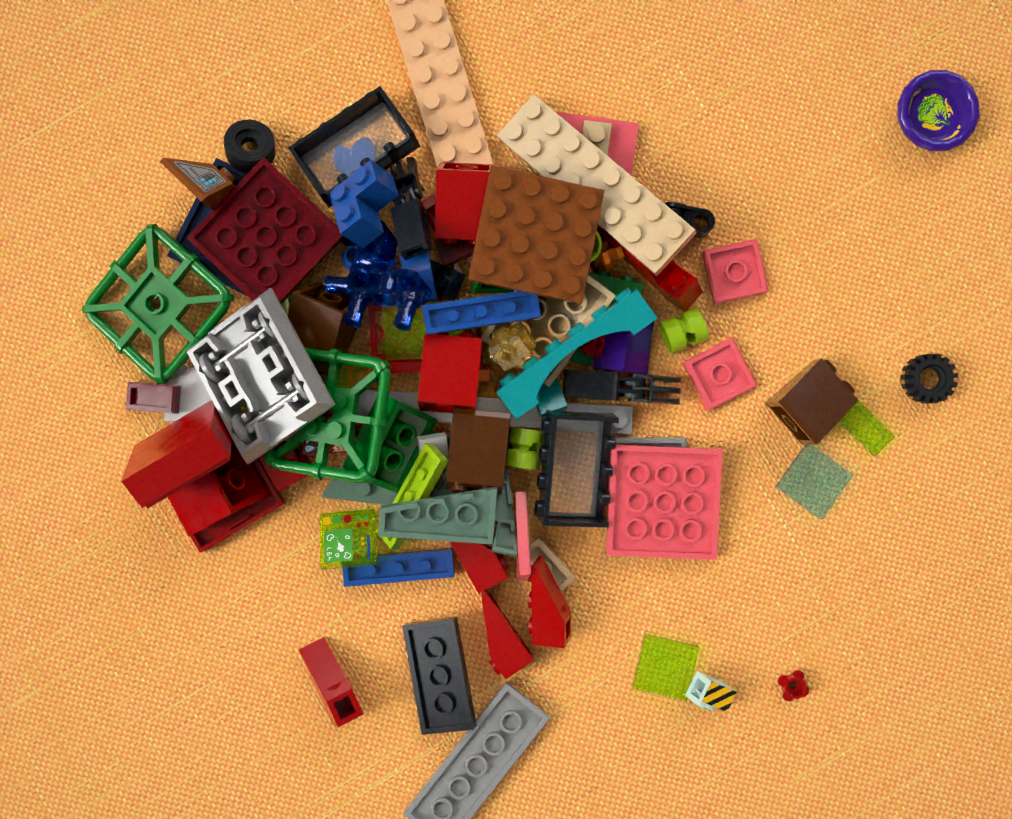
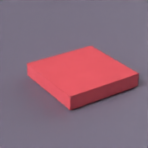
(735, 271)
(719, 374)

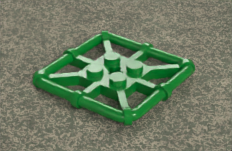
(138, 303)
(341, 427)

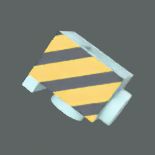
(710, 692)

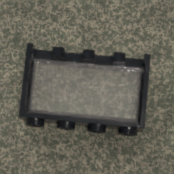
(350, 139)
(574, 468)

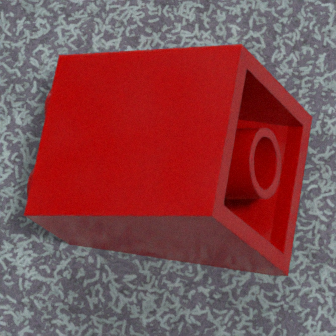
(459, 200)
(449, 372)
(217, 495)

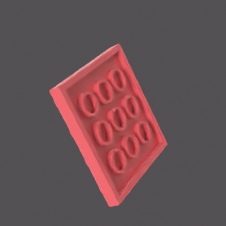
(664, 502)

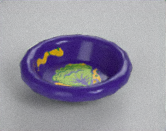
(938, 110)

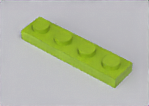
(419, 482)

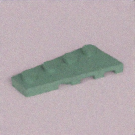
(450, 517)

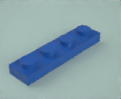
(480, 312)
(402, 568)

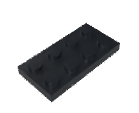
(439, 676)

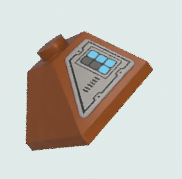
(202, 179)

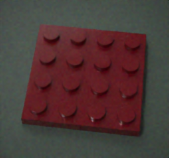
(266, 234)

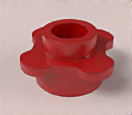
(594, 347)
(800, 690)

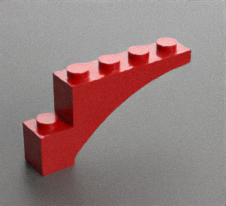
(672, 282)

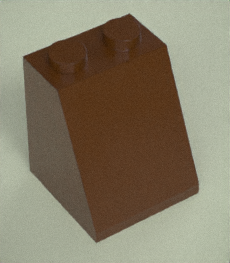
(320, 322)
(812, 402)
(477, 450)

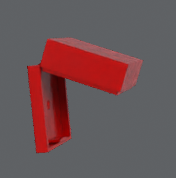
(185, 454)

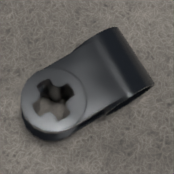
(690, 213)

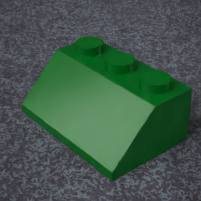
(398, 445)

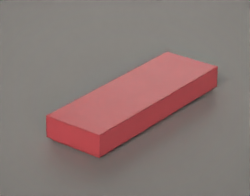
(522, 536)

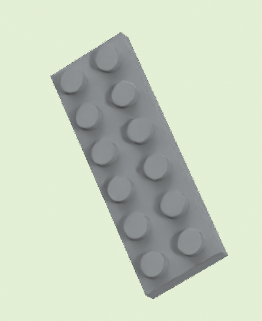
(480, 758)

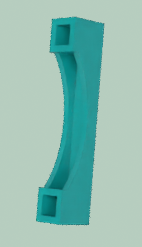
(627, 314)

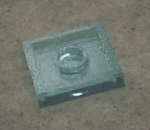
(814, 481)

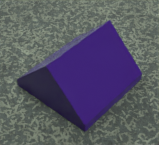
(626, 352)

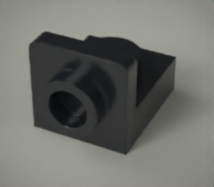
(447, 280)

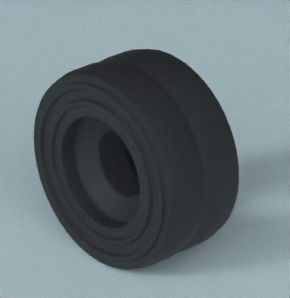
(248, 131)

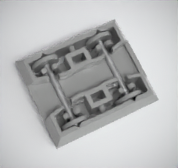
(266, 375)

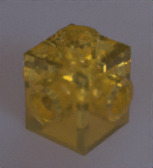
(512, 346)

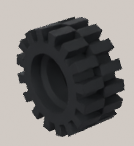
(945, 378)

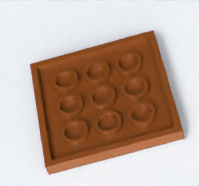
(536, 235)

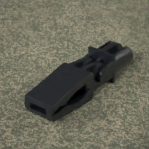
(408, 215)
(606, 386)

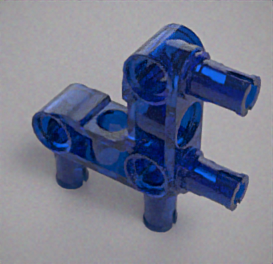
(373, 285)

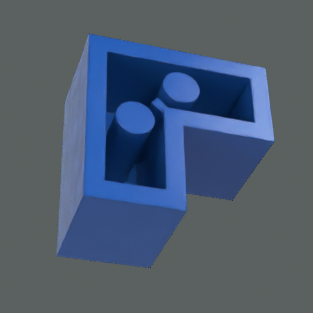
(360, 199)

